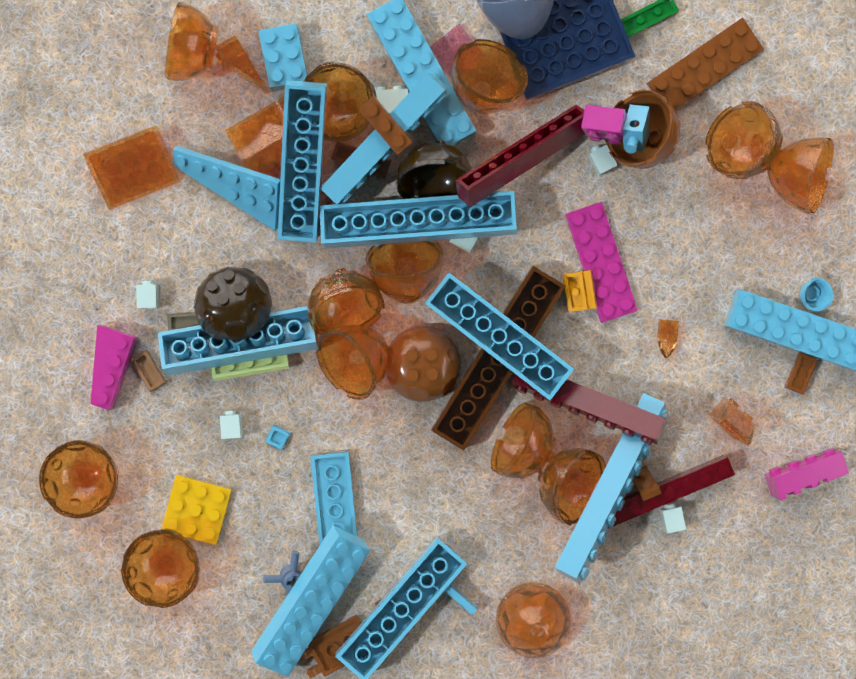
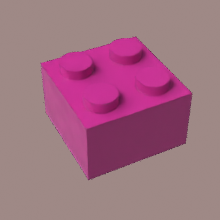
(604, 123)

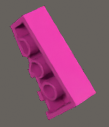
(111, 363)
(806, 473)

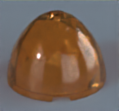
(487, 76)
(801, 172)
(405, 269)
(353, 359)
(530, 606)

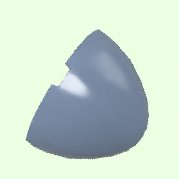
(517, 17)

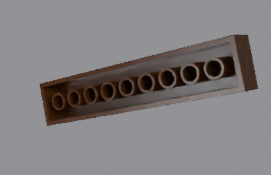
(486, 374)

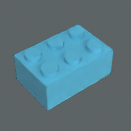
(283, 55)

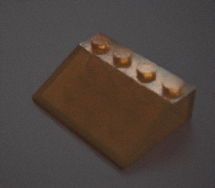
(260, 138)
(132, 167)

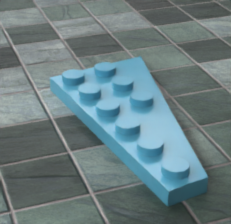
(243, 187)

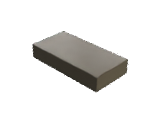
(181, 320)

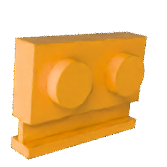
(580, 291)

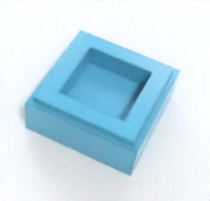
(277, 437)

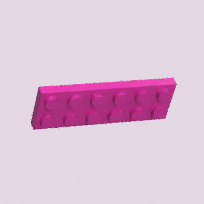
(600, 254)

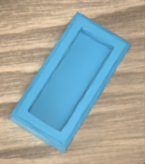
(461, 599)

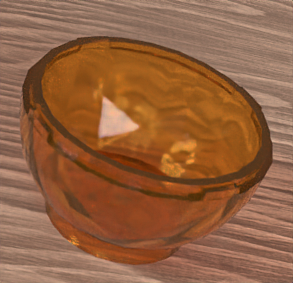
(190, 44)

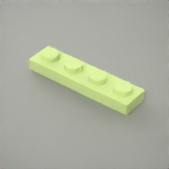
(250, 368)

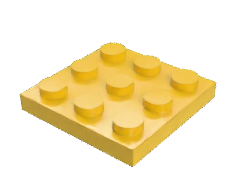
(196, 509)

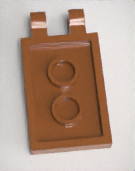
(325, 646)

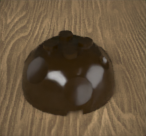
(431, 171)
(232, 304)

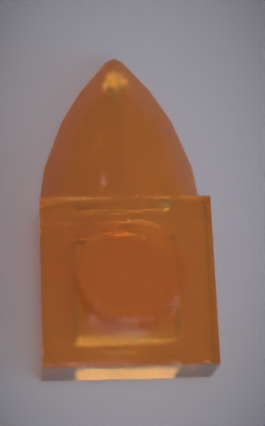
(667, 336)

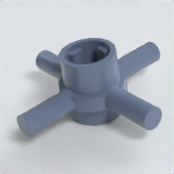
(286, 574)

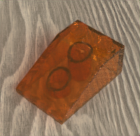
(233, 56)
(733, 421)

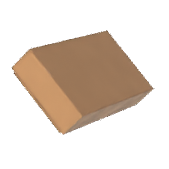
(148, 370)

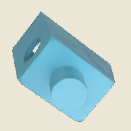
(636, 137)

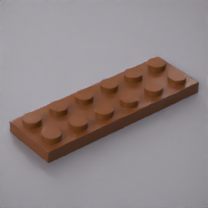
(707, 64)

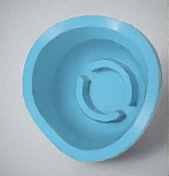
(816, 294)

